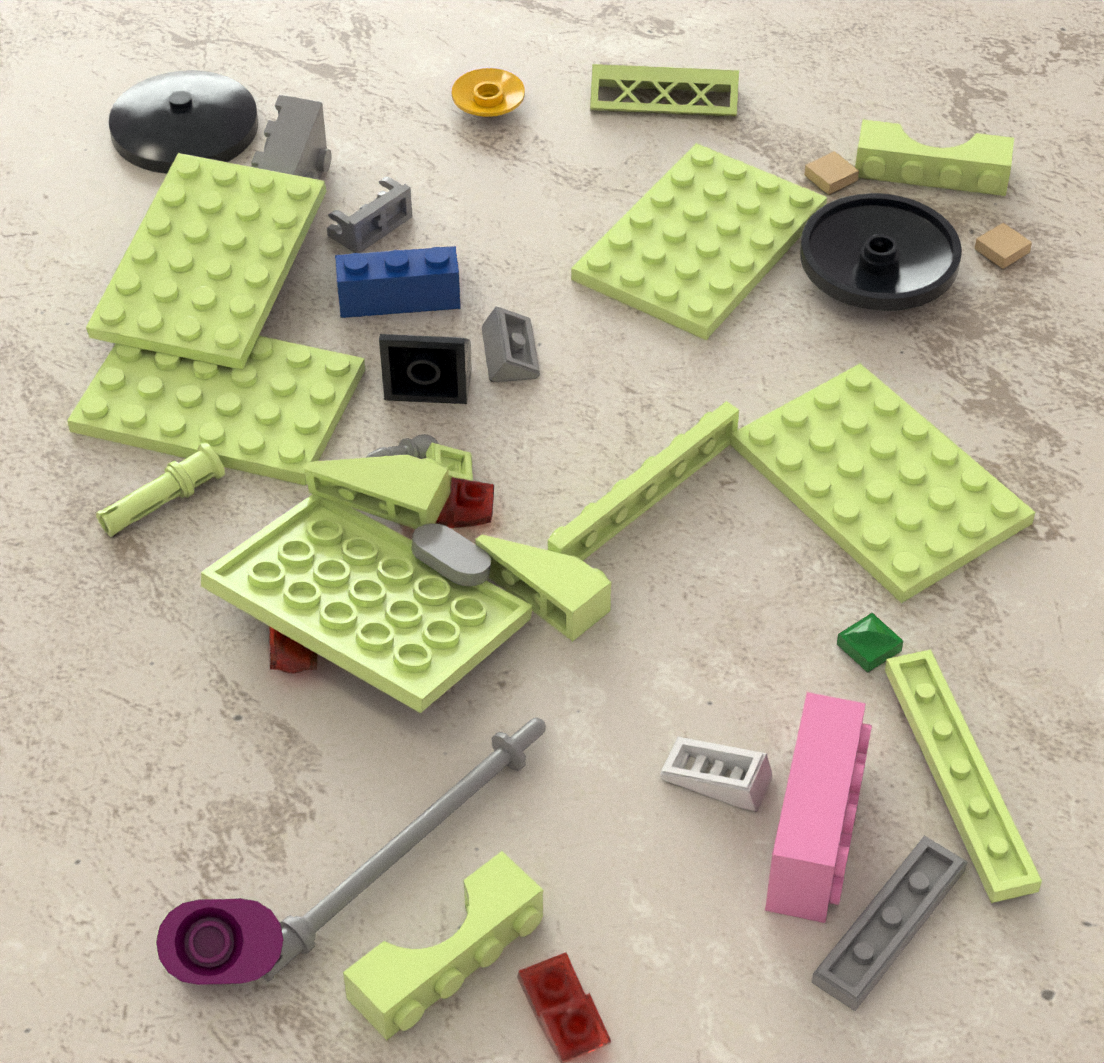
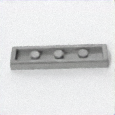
(889, 923)

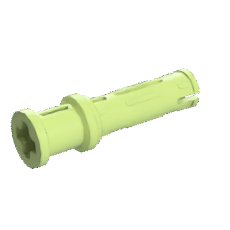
(178, 480)

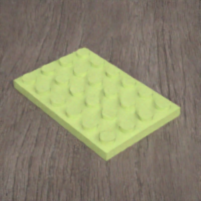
(698, 240)
(207, 261)
(254, 418)
(882, 481)
(365, 600)

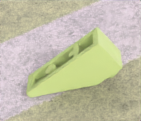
(386, 486)
(556, 584)

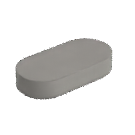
(451, 554)

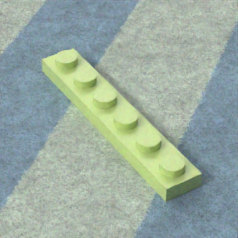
(647, 485)
(962, 777)

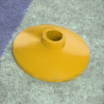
(488, 92)

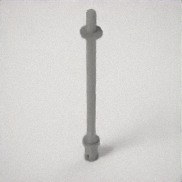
(301, 931)

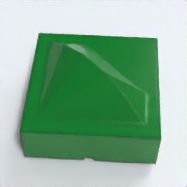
(869, 642)

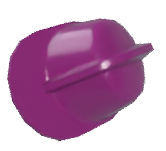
(219, 941)

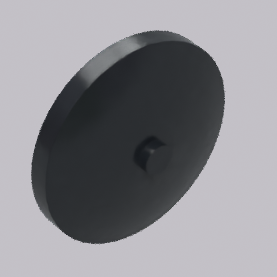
(183, 114)
(880, 252)

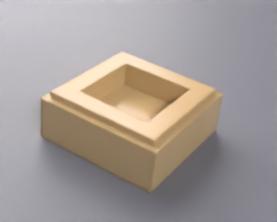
(831, 172)
(1003, 245)

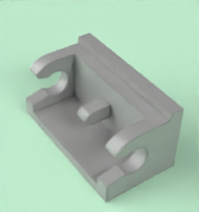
(373, 219)

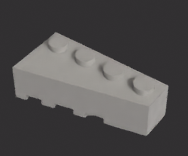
(295, 140)

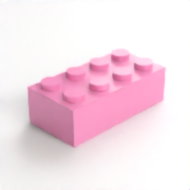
(819, 808)

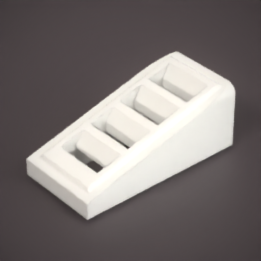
(743, 788)

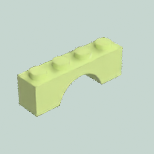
(893, 156)
(399, 983)

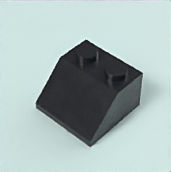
(425, 368)

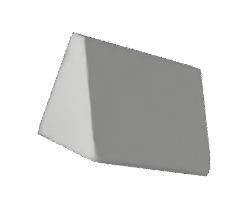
(509, 346)

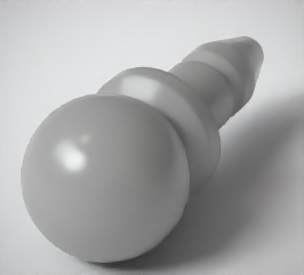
(414, 447)

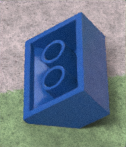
(398, 281)

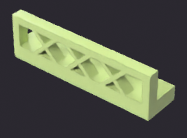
(667, 78)

